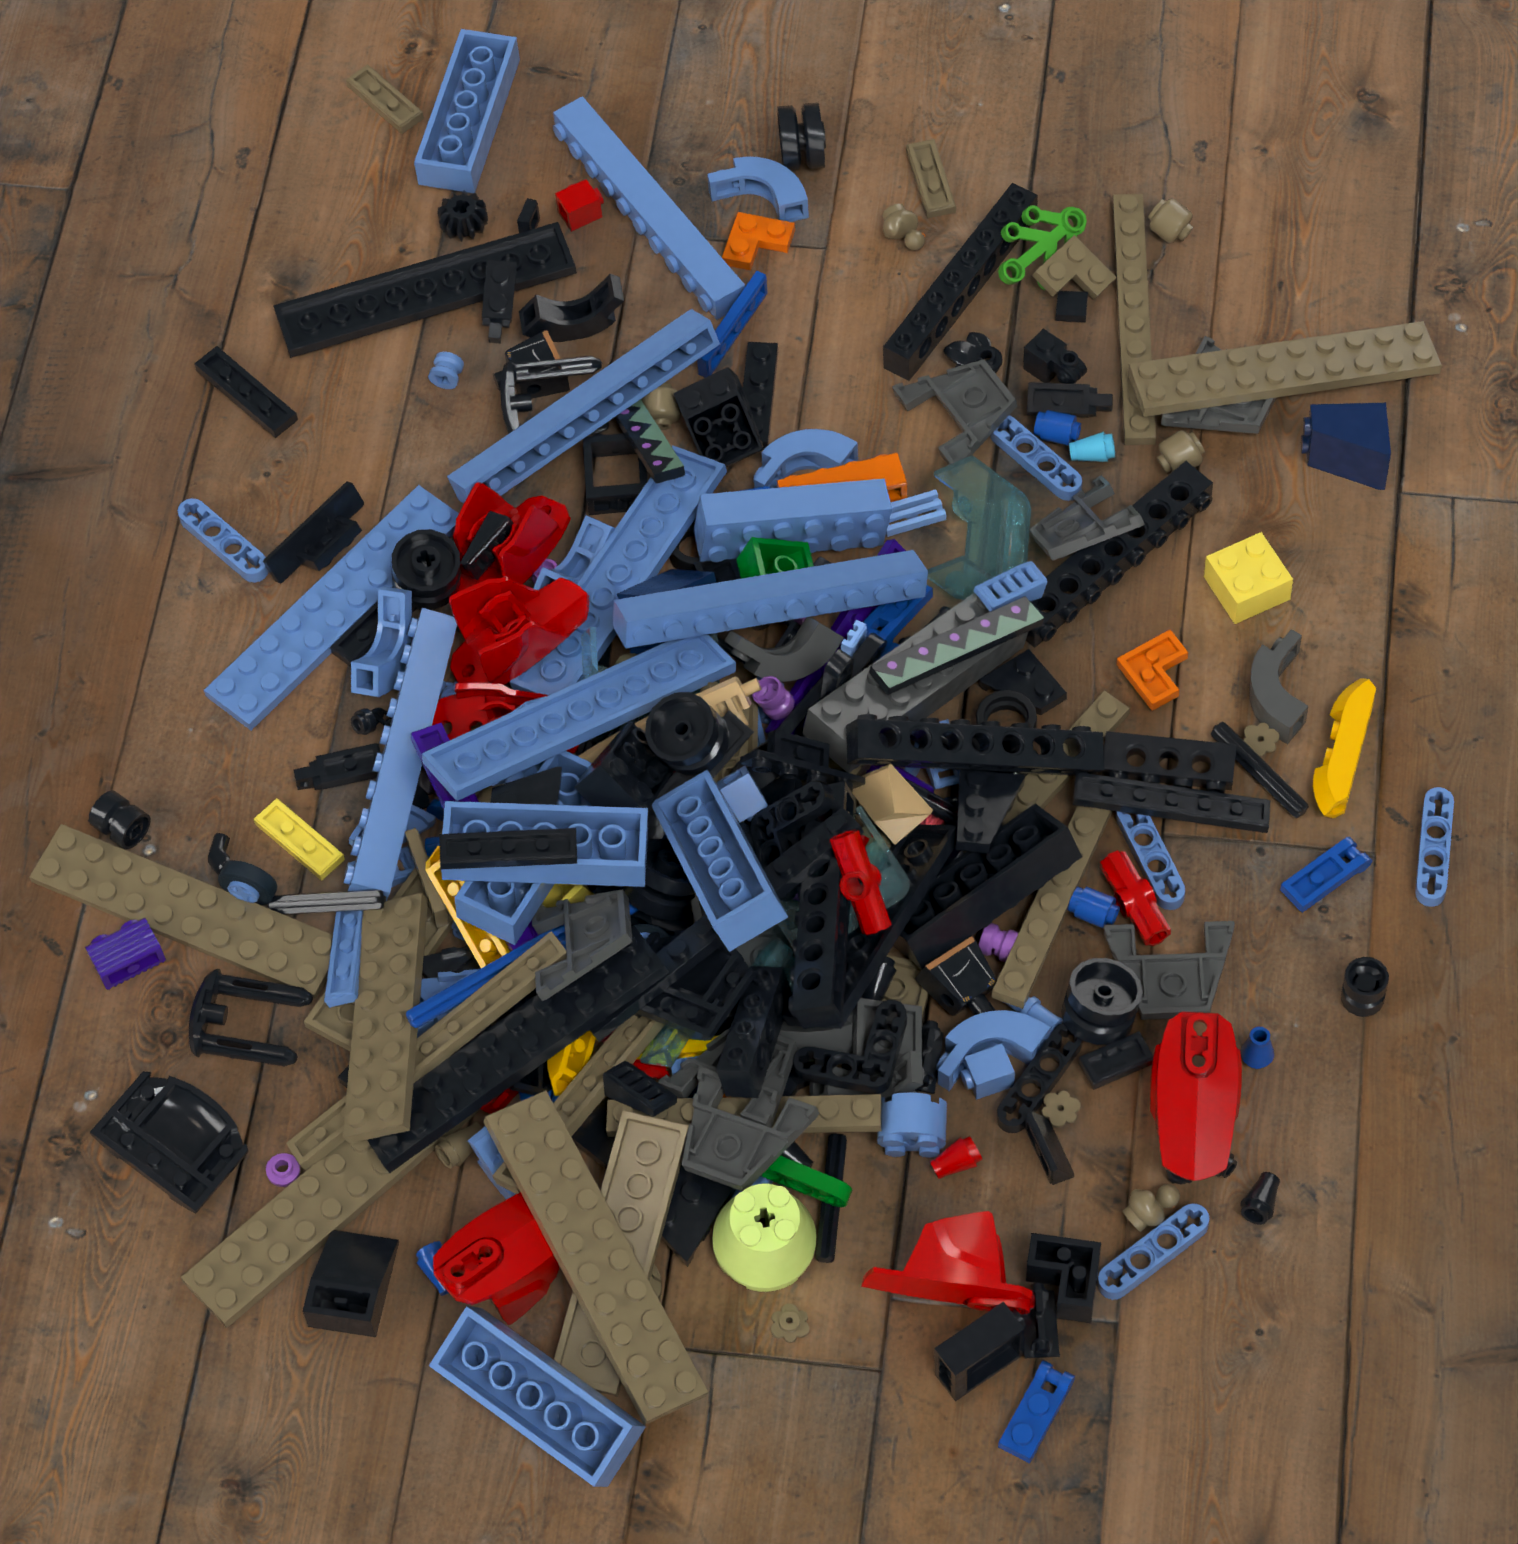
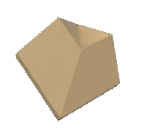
(891, 802)

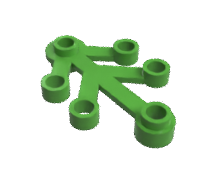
(1045, 240)

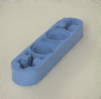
(1039, 454)
(220, 542)
(1434, 846)
(1151, 852)
(1149, 1247)

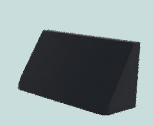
(1048, 1148)

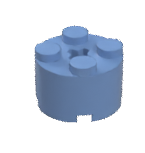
(913, 1124)

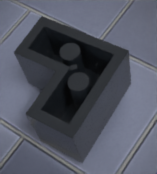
(1067, 1264)

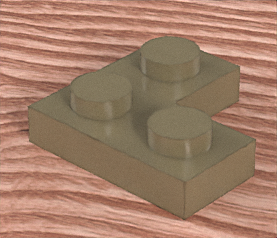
(1075, 263)

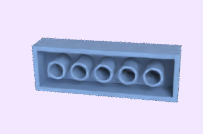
(467, 111)
(821, 514)
(608, 841)
(718, 861)
(509, 906)
(537, 1396)

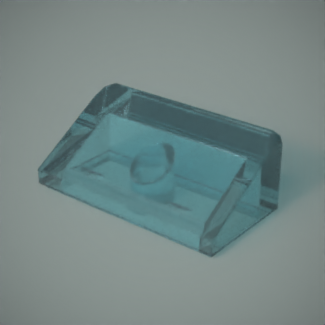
(665, 1047)

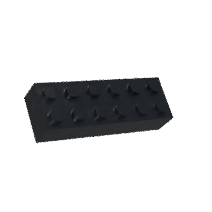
(986, 885)

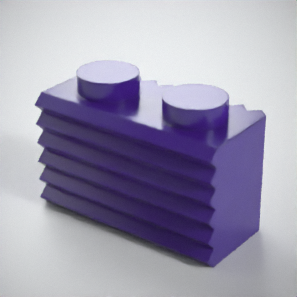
(125, 953)

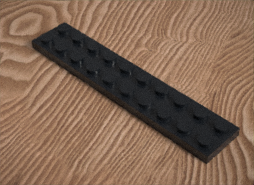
(419, 290)
(517, 1048)

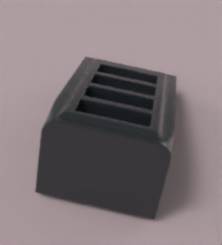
(490, 534)
(635, 1089)

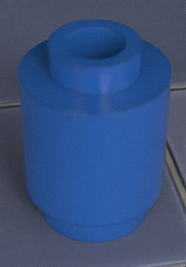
(1057, 427)
(1093, 906)

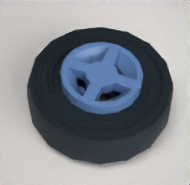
(247, 882)

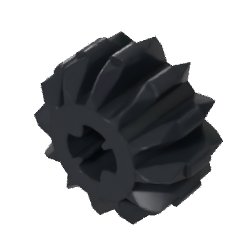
(462, 215)

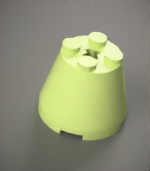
(767, 1255)

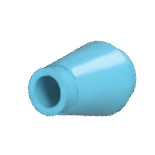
(1093, 448)

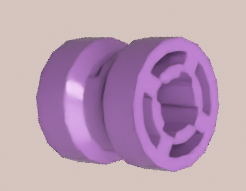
(774, 698)
(997, 941)

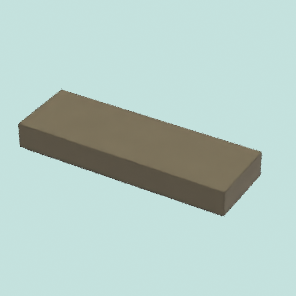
(384, 99)
(930, 178)
(419, 858)

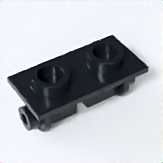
(931, 1051)
(1041, 1325)

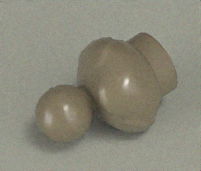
(902, 223)
(1146, 1209)

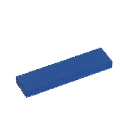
(734, 322)

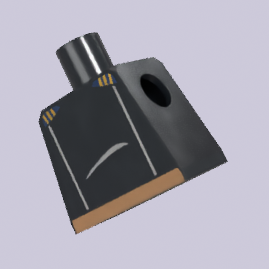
(531, 350)
(960, 979)

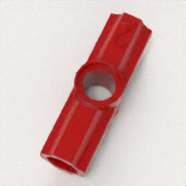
(867, 898)
(1135, 898)

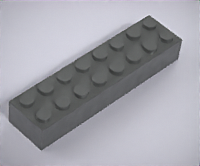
(863, 695)

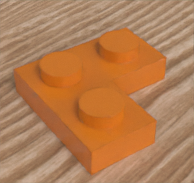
(756, 232)
(1147, 666)

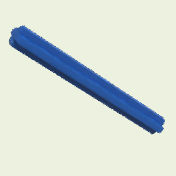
(466, 987)

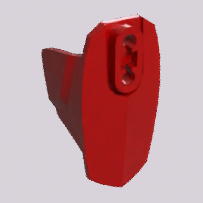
(534, 533)
(512, 626)
(481, 704)
(1195, 1104)
(514, 1263)
(958, 1264)

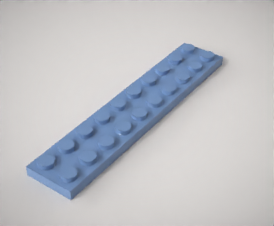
(628, 557)
(323, 614)
(575, 714)

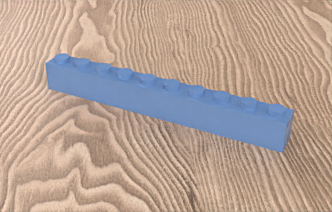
(648, 207)
(588, 406)
(769, 598)
(399, 764)

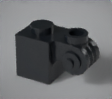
(1048, 356)

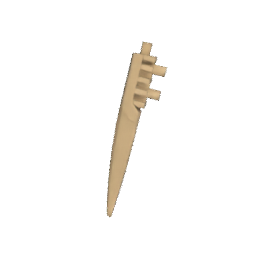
(723, 697)

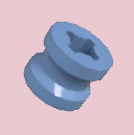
(446, 370)

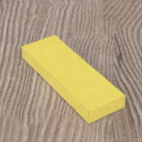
(299, 839)

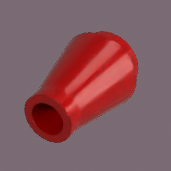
(956, 1158)

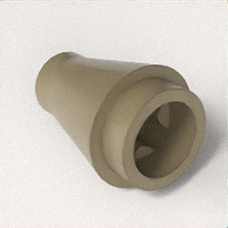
(455, 1148)

